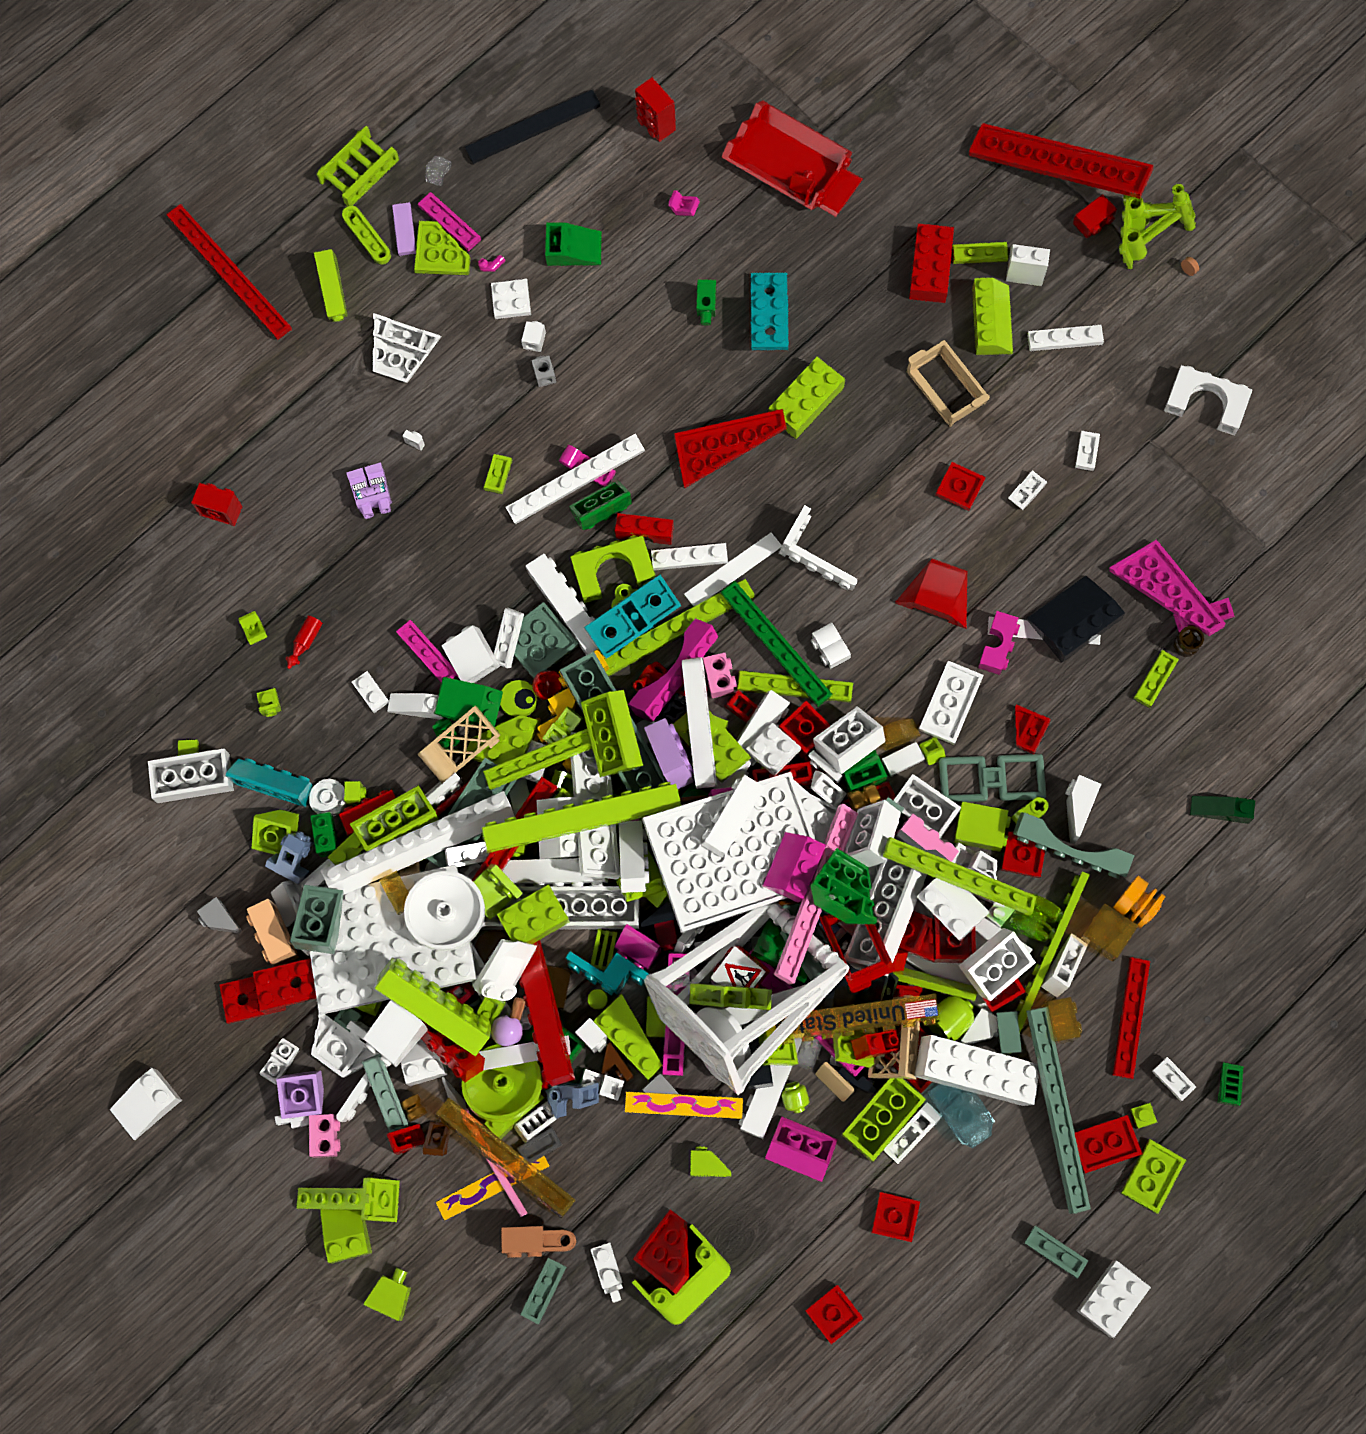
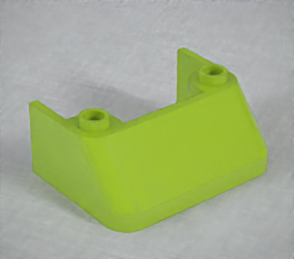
(696, 1289)

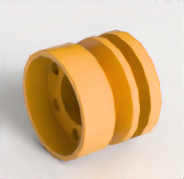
(1139, 902)

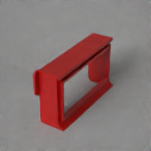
(860, 979)

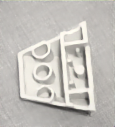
(399, 348)

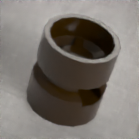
(1189, 641)

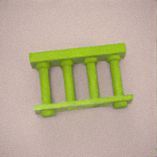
(369, 178)

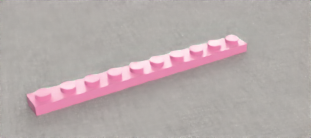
(808, 912)

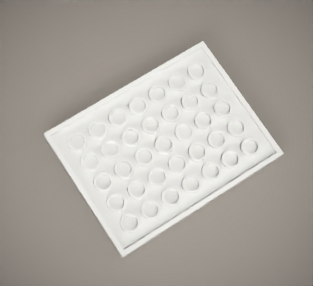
(716, 887)
(368, 940)

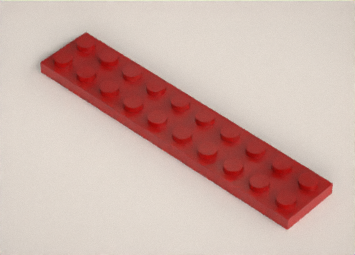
(1061, 160)

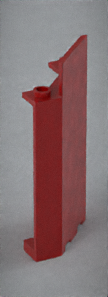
(777, 146)

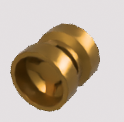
(413, 1108)

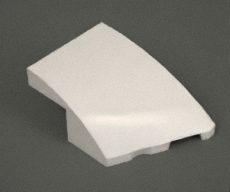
(977, 862)

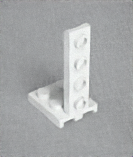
(811, 561)
(347, 1112)

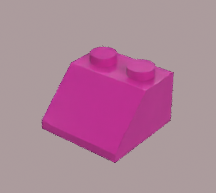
(637, 947)

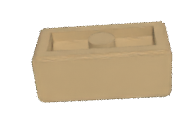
(834, 1081)

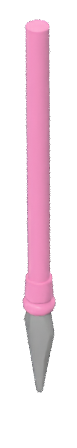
(457, 1098)

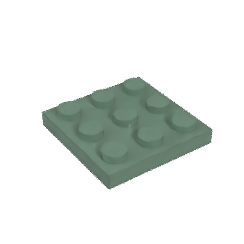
(543, 641)

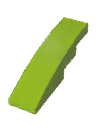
(730, 996)

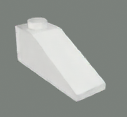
(414, 704)
(1064, 966)
(912, 1133)

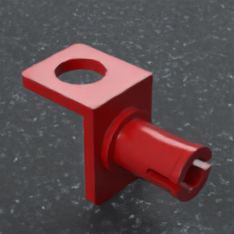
(803, 184)
(649, 676)

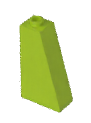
(331, 285)

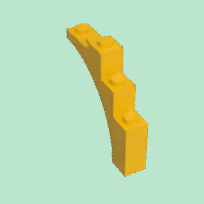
(559, 703)

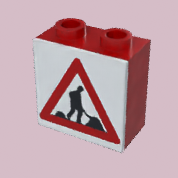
(739, 969)

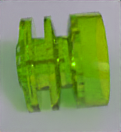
(1035, 924)

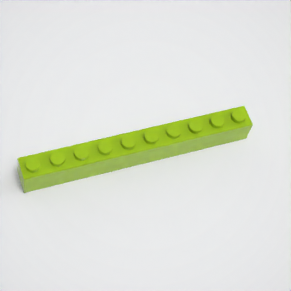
(579, 818)

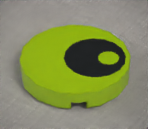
(518, 698)

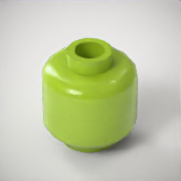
(795, 1097)

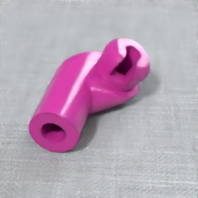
(490, 266)

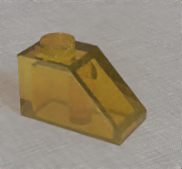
(899, 733)

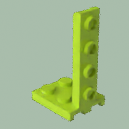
(376, 1199)

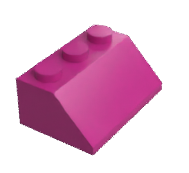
(794, 866)
(801, 1149)

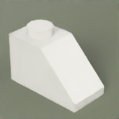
(982, 1029)

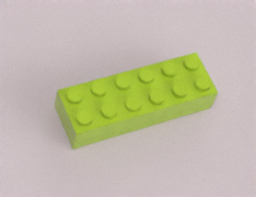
(434, 1006)

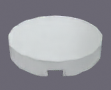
(327, 797)

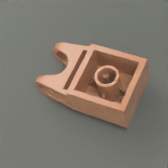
(534, 1241)

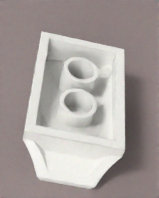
(504, 970)

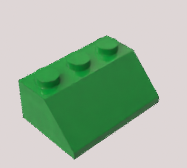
(601, 505)

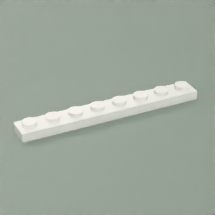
(575, 479)

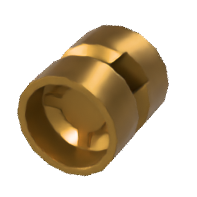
(859, 799)

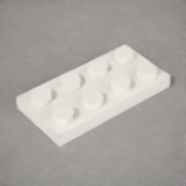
(951, 702)

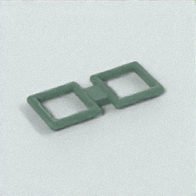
(993, 777)

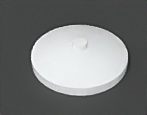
(444, 911)
(724, 1027)

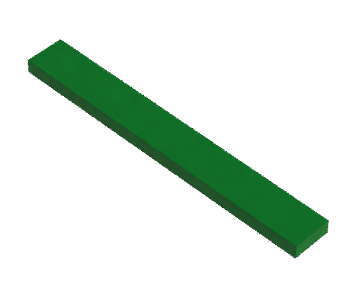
(776, 644)

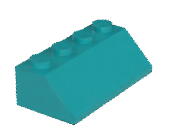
(270, 782)

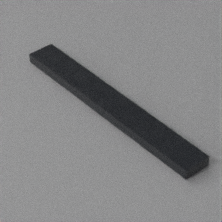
(532, 126)

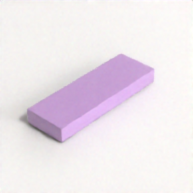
(404, 229)

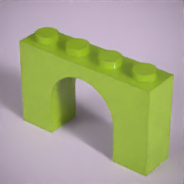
(587, 563)

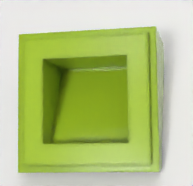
(932, 750)

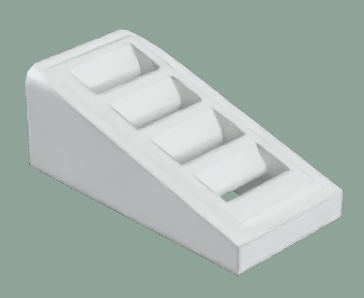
(525, 1121)

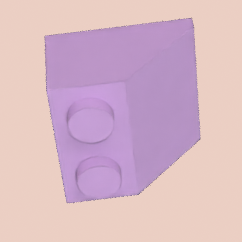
(300, 1094)

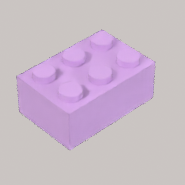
(670, 753)

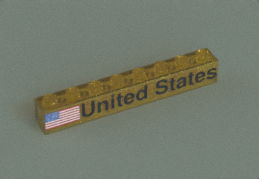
(866, 1018)
(505, 1158)

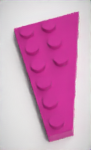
(1162, 580)

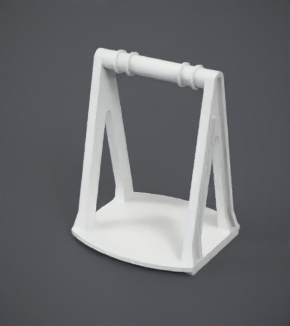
(699, 1038)

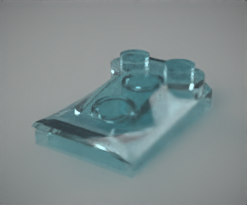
(963, 1114)

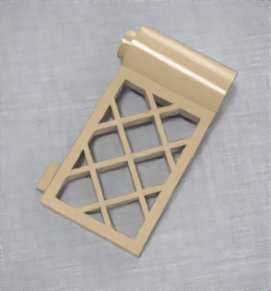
(440, 762)

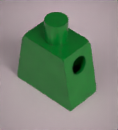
(706, 296)

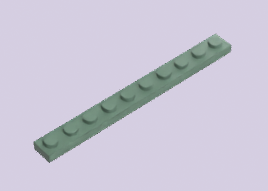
(1058, 1110)

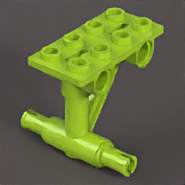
(1138, 214)

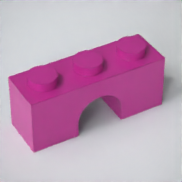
(1003, 627)

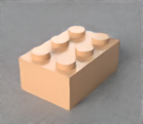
(271, 933)

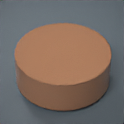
(1190, 266)

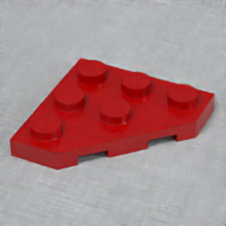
(667, 1252)

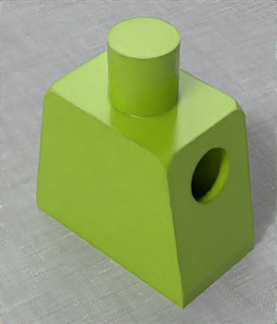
(390, 1295)

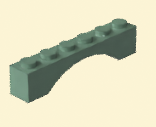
(1035, 830)

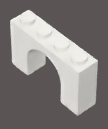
(1233, 396)

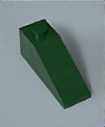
(1223, 808)

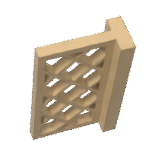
(905, 1057)

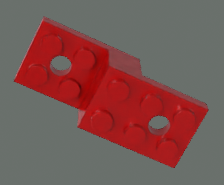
(268, 991)

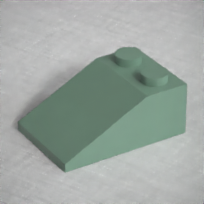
(318, 919)

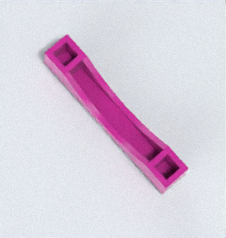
(652, 699)
(673, 1046)

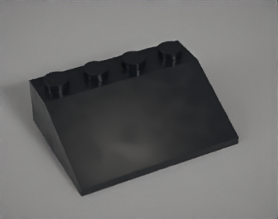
(1075, 618)

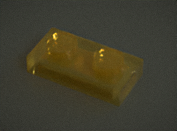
(395, 891)

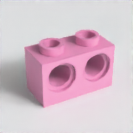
(715, 676)
(317, 1136)

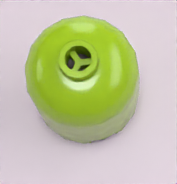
(955, 1018)

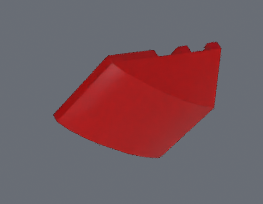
(939, 591)

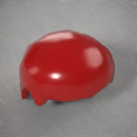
(546, 684)

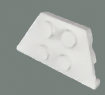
(338, 1048)

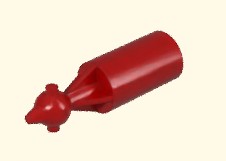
(304, 639)

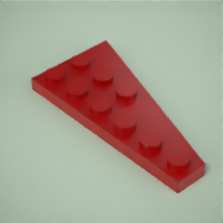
(716, 445)

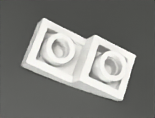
(280, 1061)

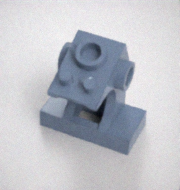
(297, 845)
(581, 1094)

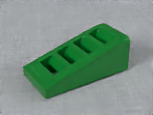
(1236, 1101)

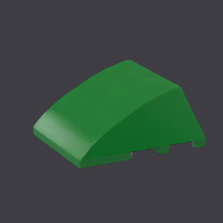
(844, 889)

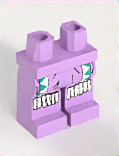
(370, 497)

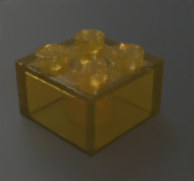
(1109, 932)
(1063, 1020)

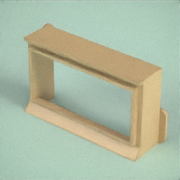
(959, 369)

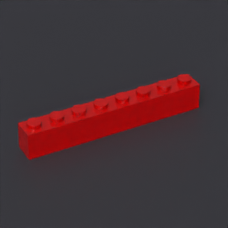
(545, 1020)

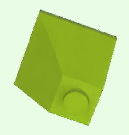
(271, 828)

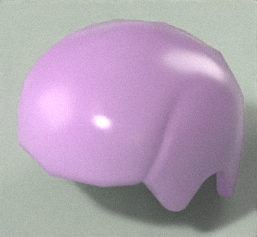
(506, 1031)

